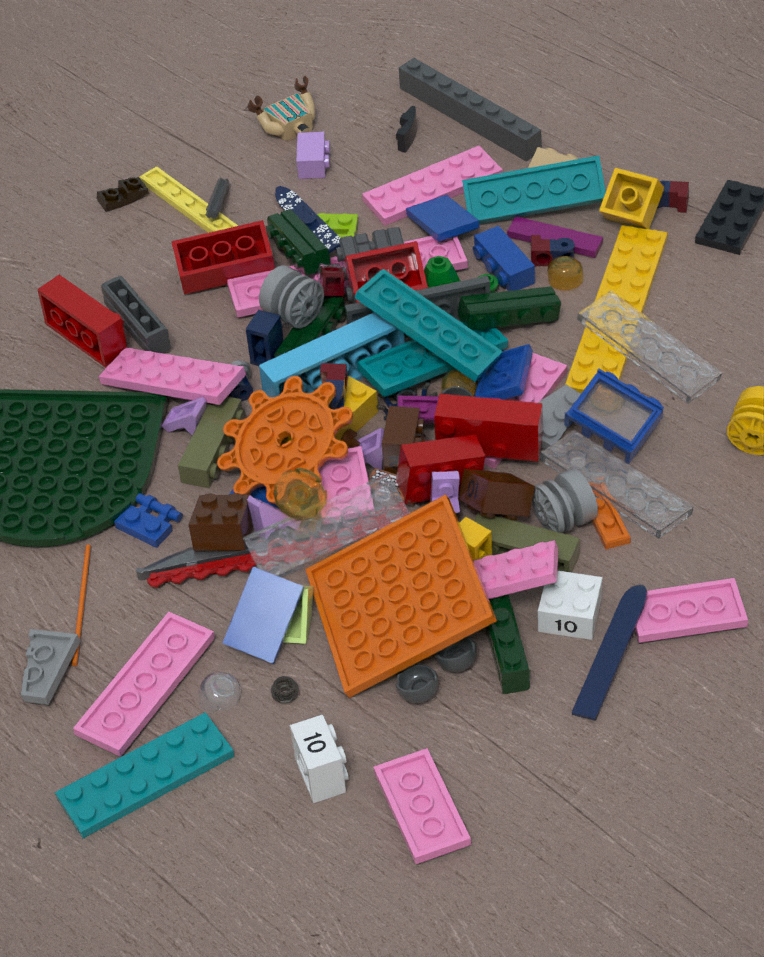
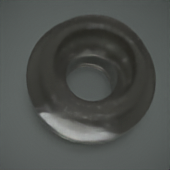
(284, 684)

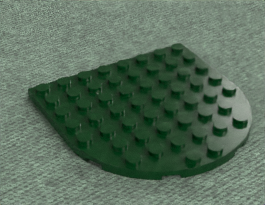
(73, 461)

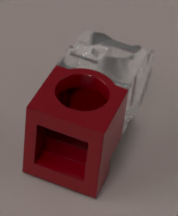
(331, 279)

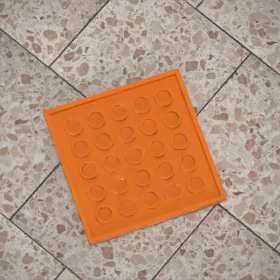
(399, 596)

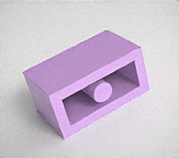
(312, 155)

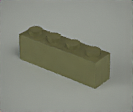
(208, 443)
(517, 535)

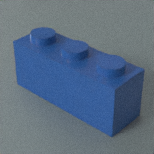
(504, 259)

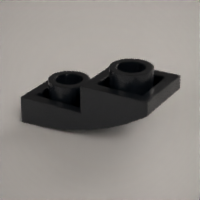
(407, 132)

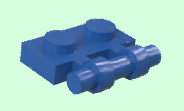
(143, 525)

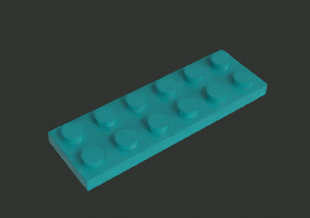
(535, 190)
(428, 325)
(412, 364)
(144, 775)

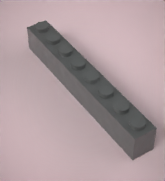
(470, 109)

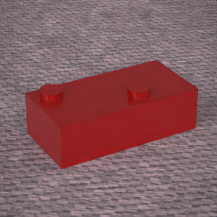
(222, 255)
(82, 320)
(502, 426)

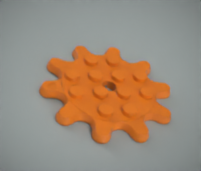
(293, 415)

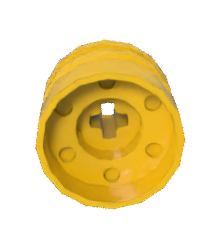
(747, 421)

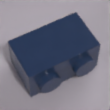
(264, 336)

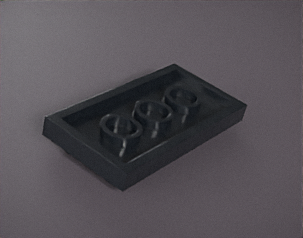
(732, 217)

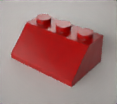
(399, 260)

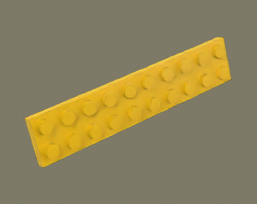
(631, 278)

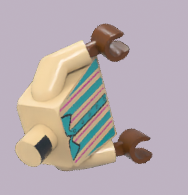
(287, 116)

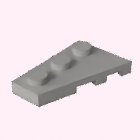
(554, 414)
(46, 664)

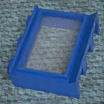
(615, 414)

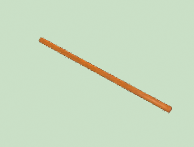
(81, 600)

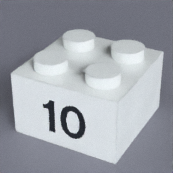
(570, 605)
(319, 758)

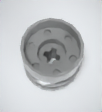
(291, 296)
(564, 501)

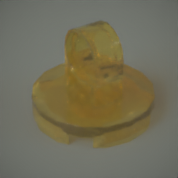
(300, 494)

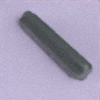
(217, 198)

